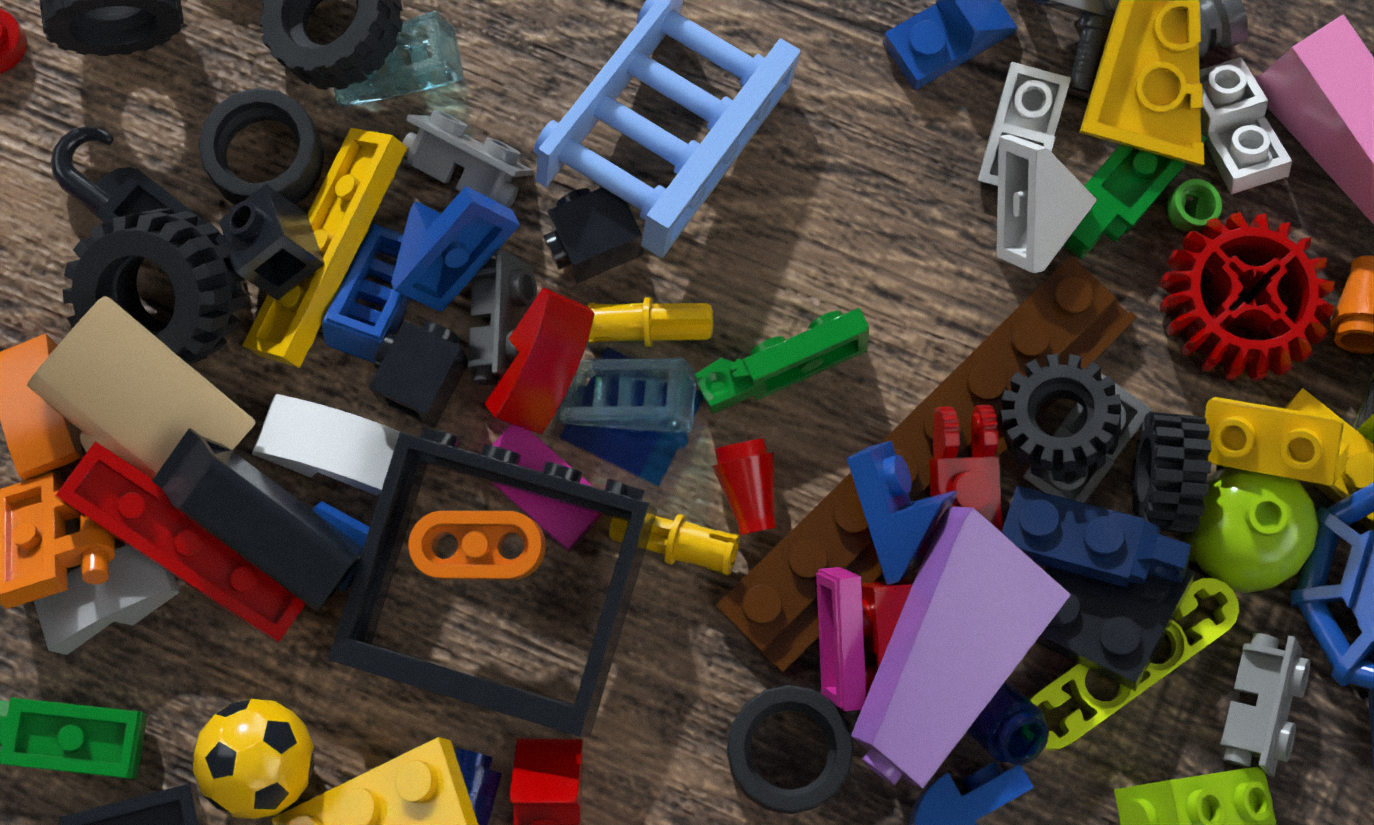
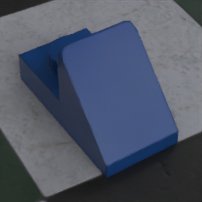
(946, 37)
(449, 248)
(897, 525)

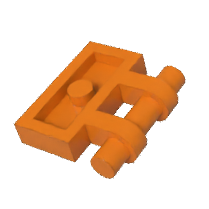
(36, 543)

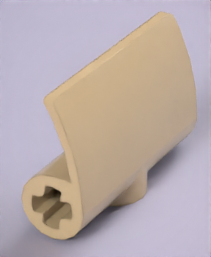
(133, 391)

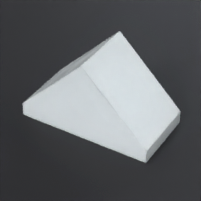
(1036, 204)

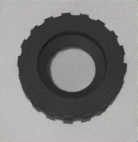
(110, 25)
(341, 61)

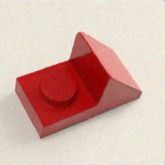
(547, 782)

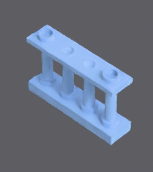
(696, 165)

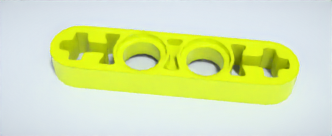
(1202, 632)

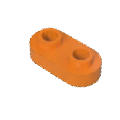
(479, 546)

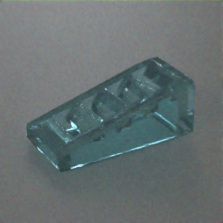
(422, 74)
(674, 417)

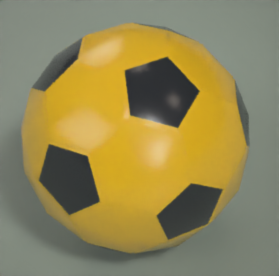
(253, 759)

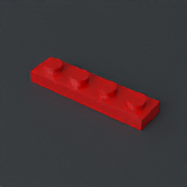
(143, 518)

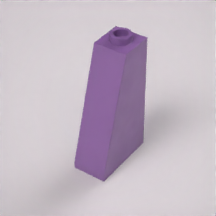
(954, 645)

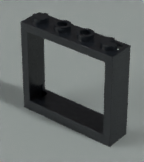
(384, 543)

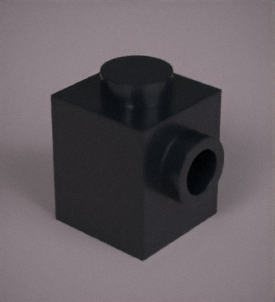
(592, 233)
(271, 242)
(418, 370)

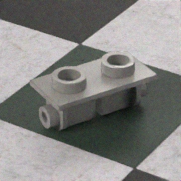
(443, 145)
(1264, 728)

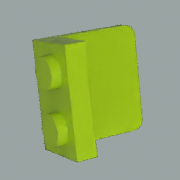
(1206, 799)

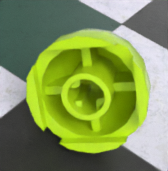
(1253, 529)

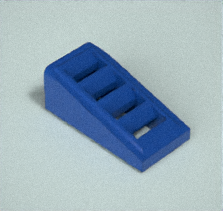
(357, 327)

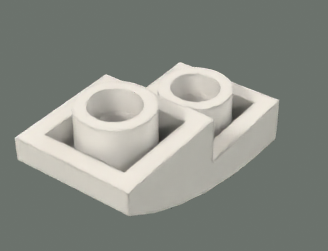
(1027, 110)
(1237, 128)
(326, 441)

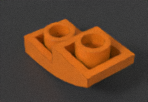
(33, 430)

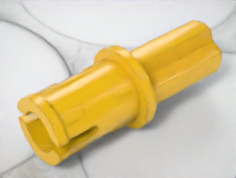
(651, 322)
(687, 543)

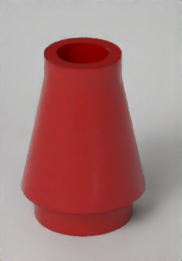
(748, 483)

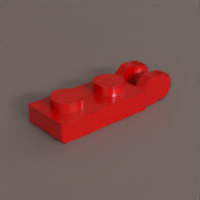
(975, 476)

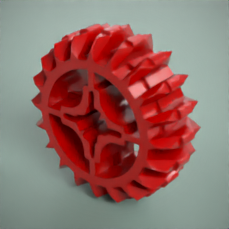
(1284, 260)

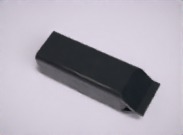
(258, 519)

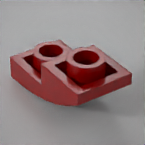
(550, 350)

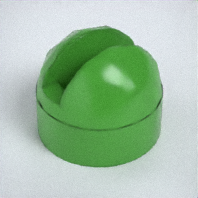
(1205, 205)

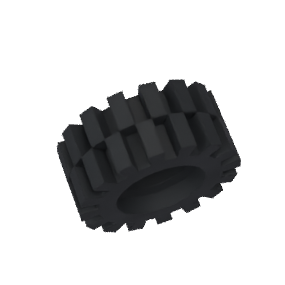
(1055, 382)
(1171, 471)

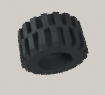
(190, 258)

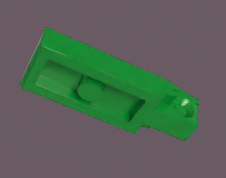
(1124, 192)
(785, 362)
(71, 737)

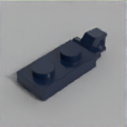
(1092, 540)

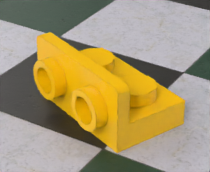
(1276, 441)

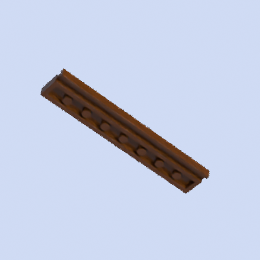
(778, 597)

